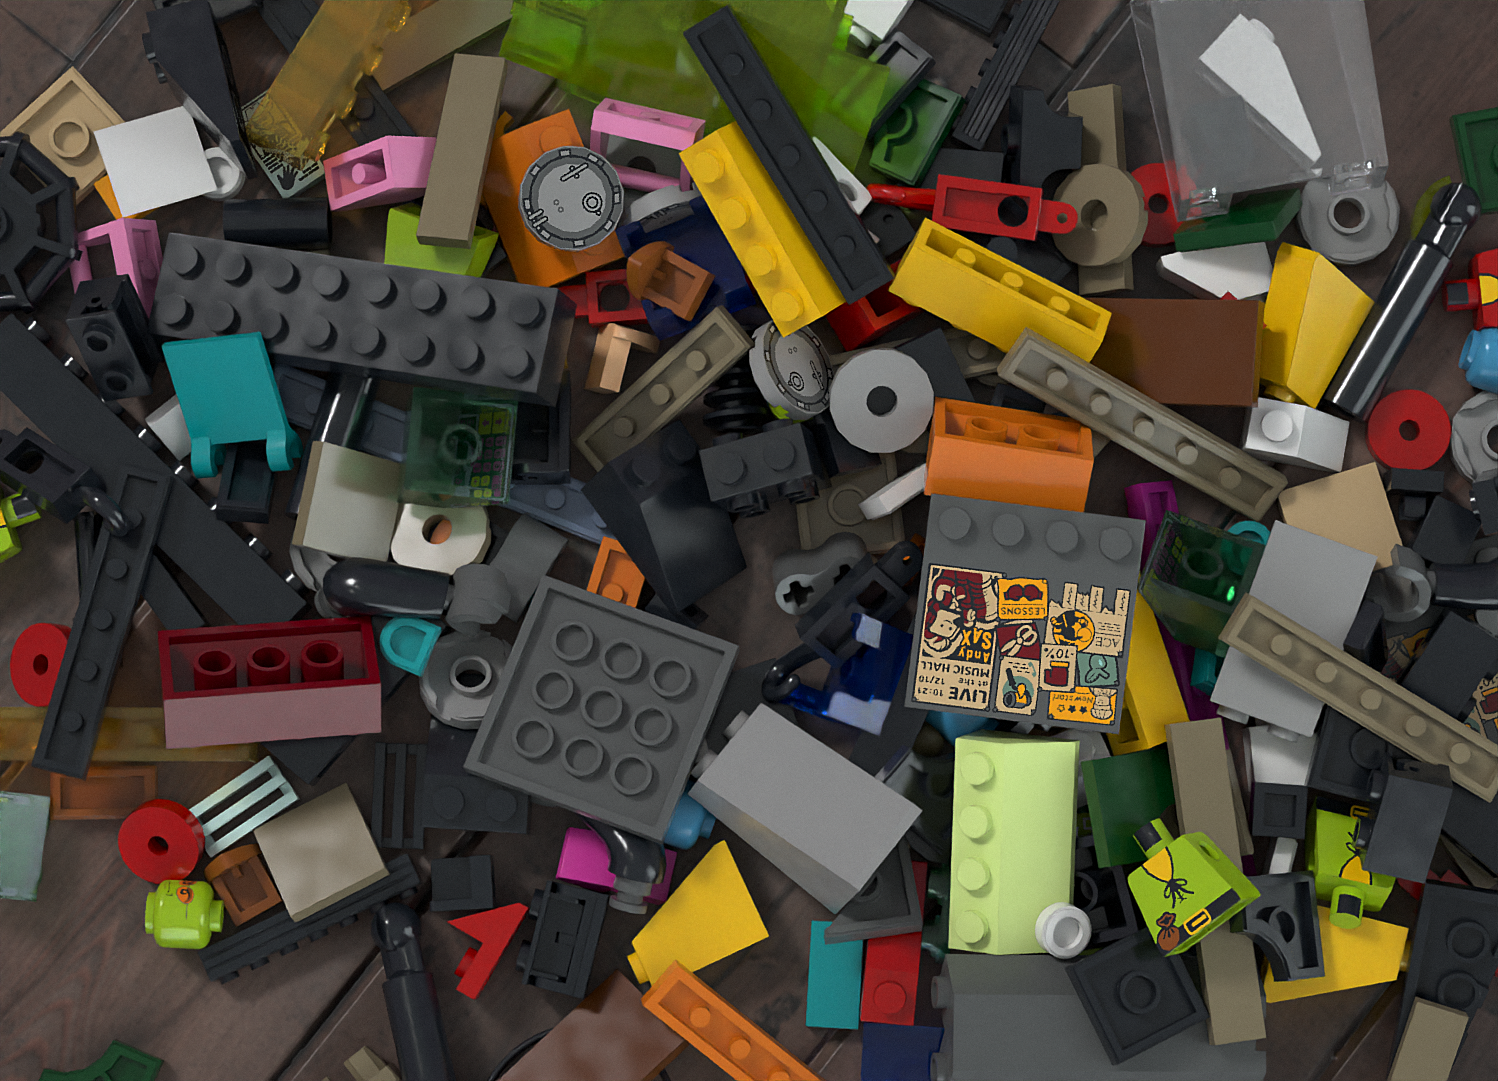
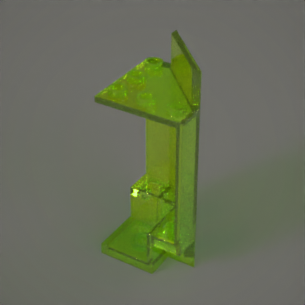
(641, 57)

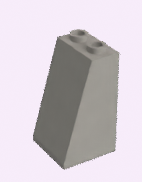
(1317, 587)
(802, 805)

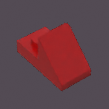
(496, 931)

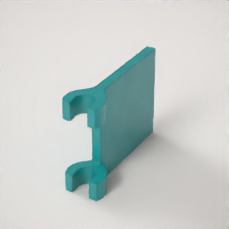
(229, 398)

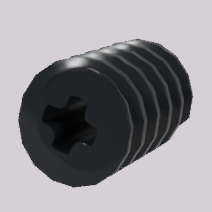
(735, 398)

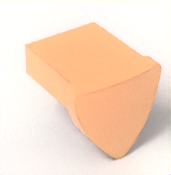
(611, 356)

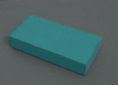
(833, 981)

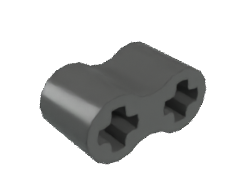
(526, 556)
(815, 570)

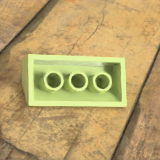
(1010, 837)

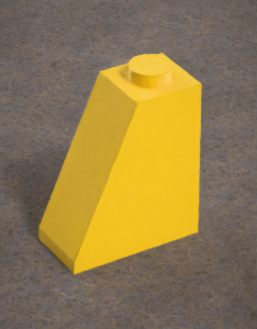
(1310, 325)
(700, 920)
(1350, 958)

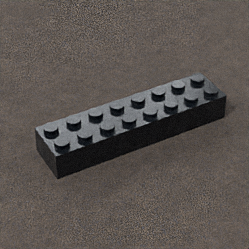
(368, 317)

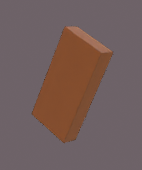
(105, 794)

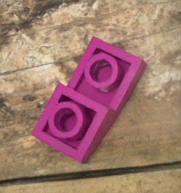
(586, 863)

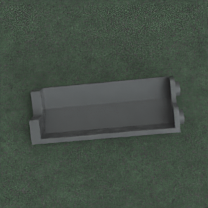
(1027, 1024)

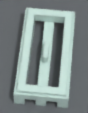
(278, 781)

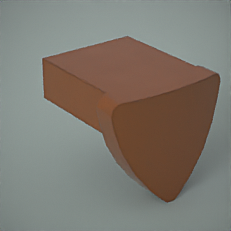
(667, 279)
(243, 883)

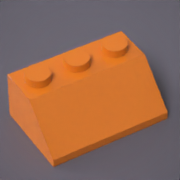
(508, 161)
(1008, 456)

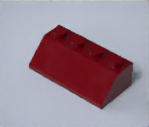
(269, 682)

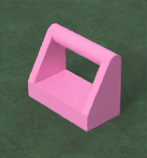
(647, 126)
(134, 250)

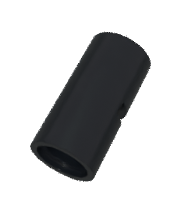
(279, 223)

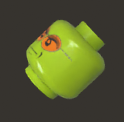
(183, 914)

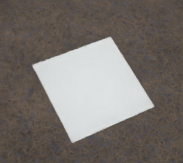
(155, 161)

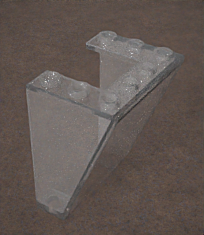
(1260, 96)

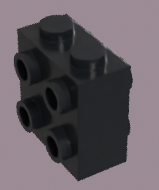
(764, 468)

